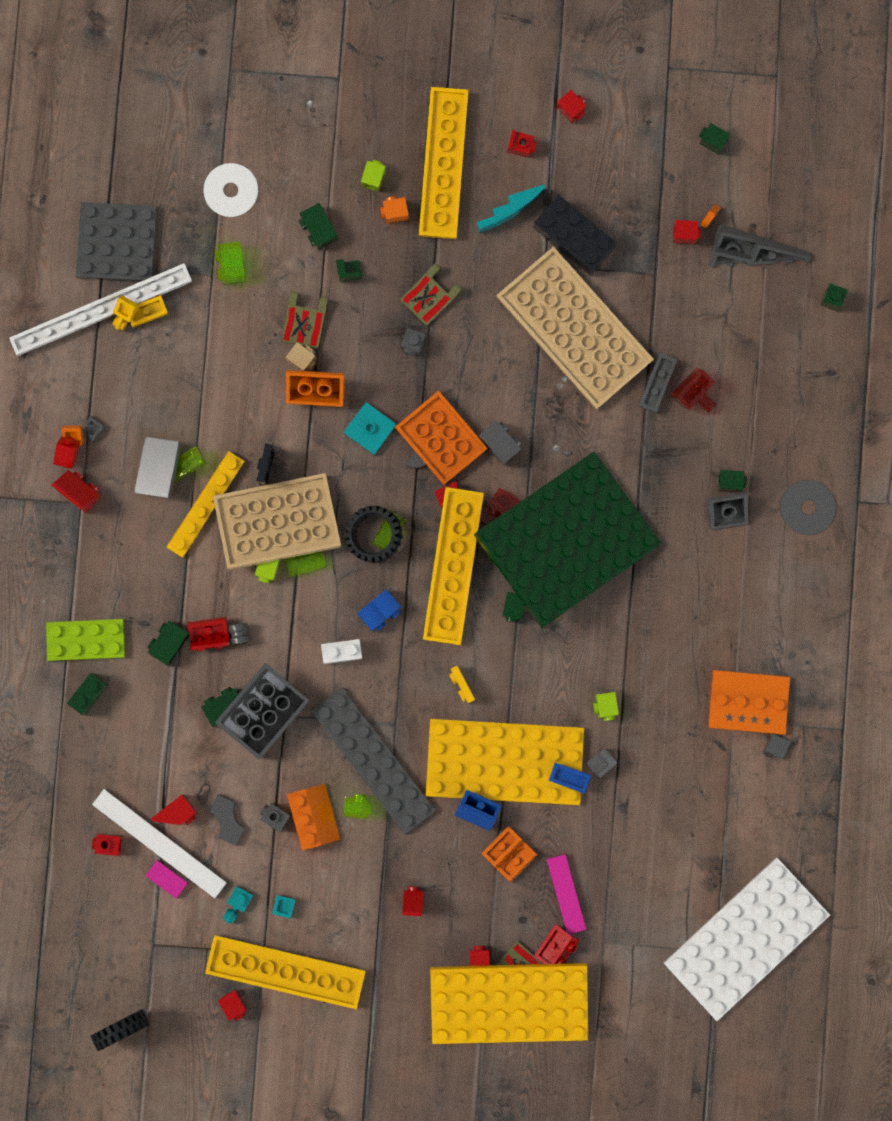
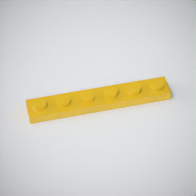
(205, 505)

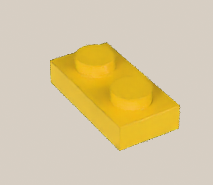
(149, 311)
(465, 692)

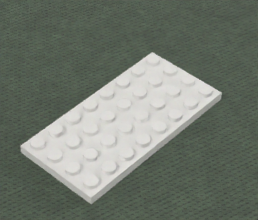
(746, 939)

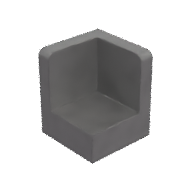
(601, 763)

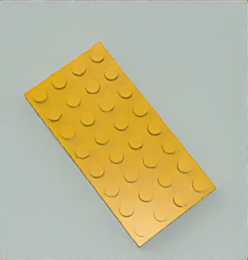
(502, 760)
(509, 1003)

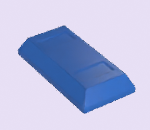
(570, 778)

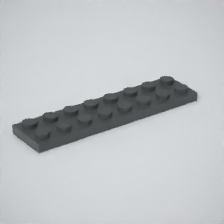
(373, 760)

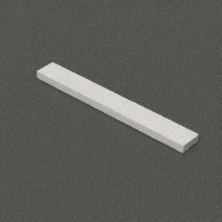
(159, 843)

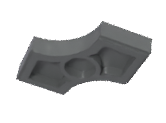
(229, 827)

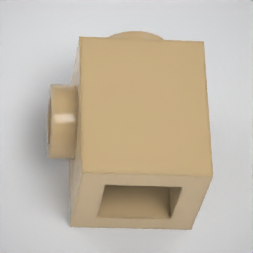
(302, 357)

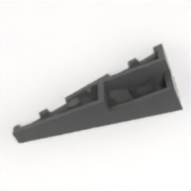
(738, 246)

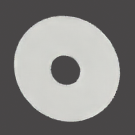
(234, 205)

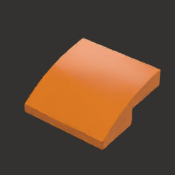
(509, 854)

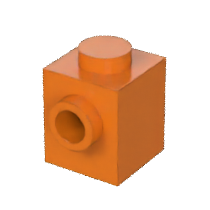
(394, 210)

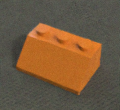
(315, 388)
(313, 817)

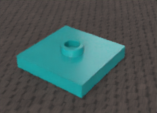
(370, 428)

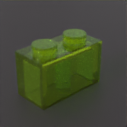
(231, 263)

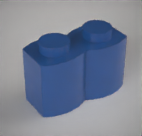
(379, 611)

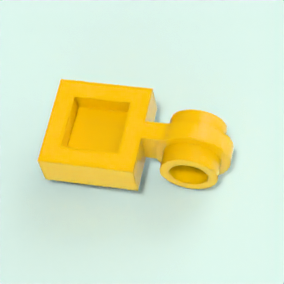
(125, 311)

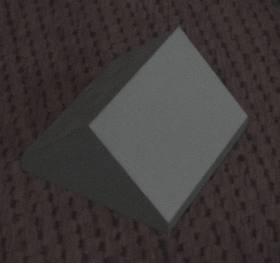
(728, 510)

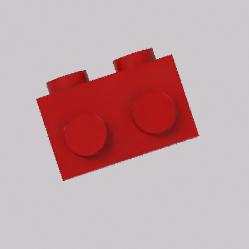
(209, 634)

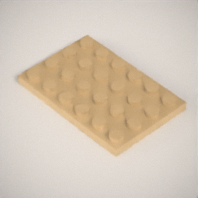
(276, 521)

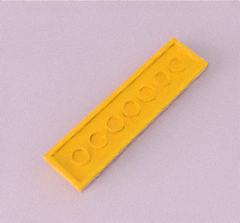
(443, 163)
(453, 566)
(285, 972)

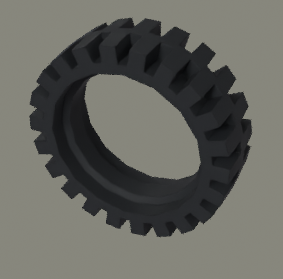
(354, 522)
(120, 1030)

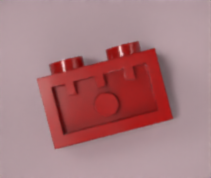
(557, 946)

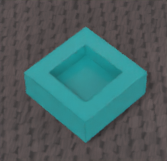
(283, 906)

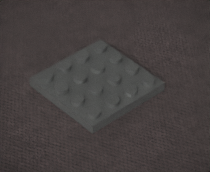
(116, 242)

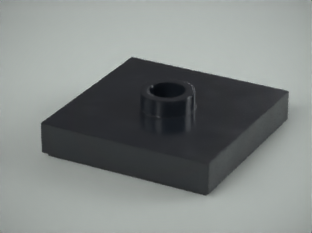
(265, 464)

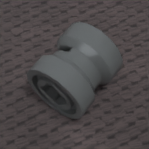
(239, 634)

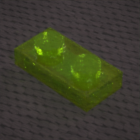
(189, 462)
(305, 563)

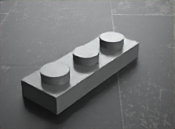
(657, 383)

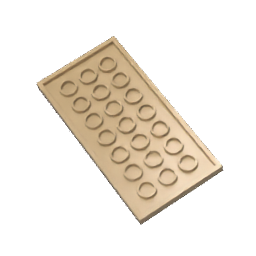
(574, 328)

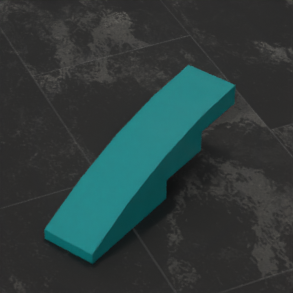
(517, 203)

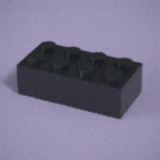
(574, 235)

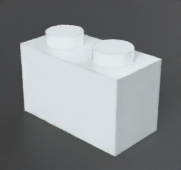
(341, 651)

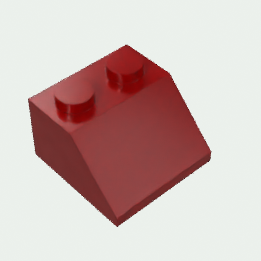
(77, 491)

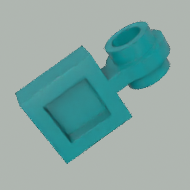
(239, 900)

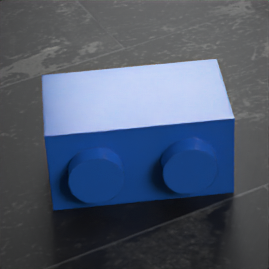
(478, 810)

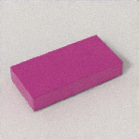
(166, 879)

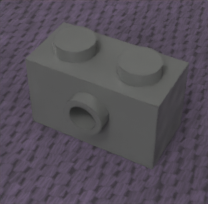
(500, 442)

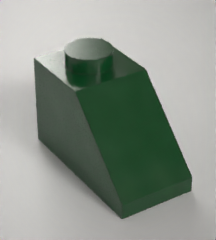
(513, 608)

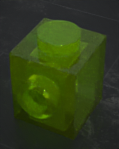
(357, 807)

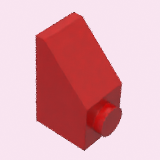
(177, 812)
(413, 901)

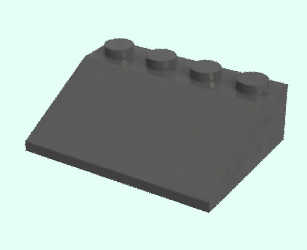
(262, 711)

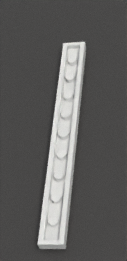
(98, 310)

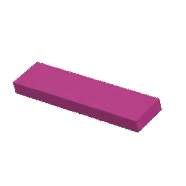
(566, 894)

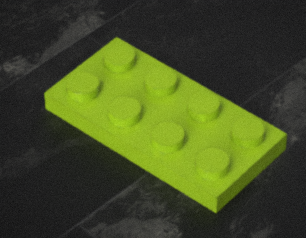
(85, 640)

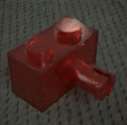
(694, 390)

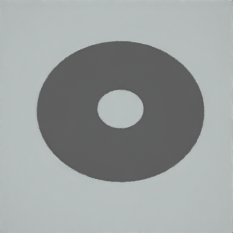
(812, 491)

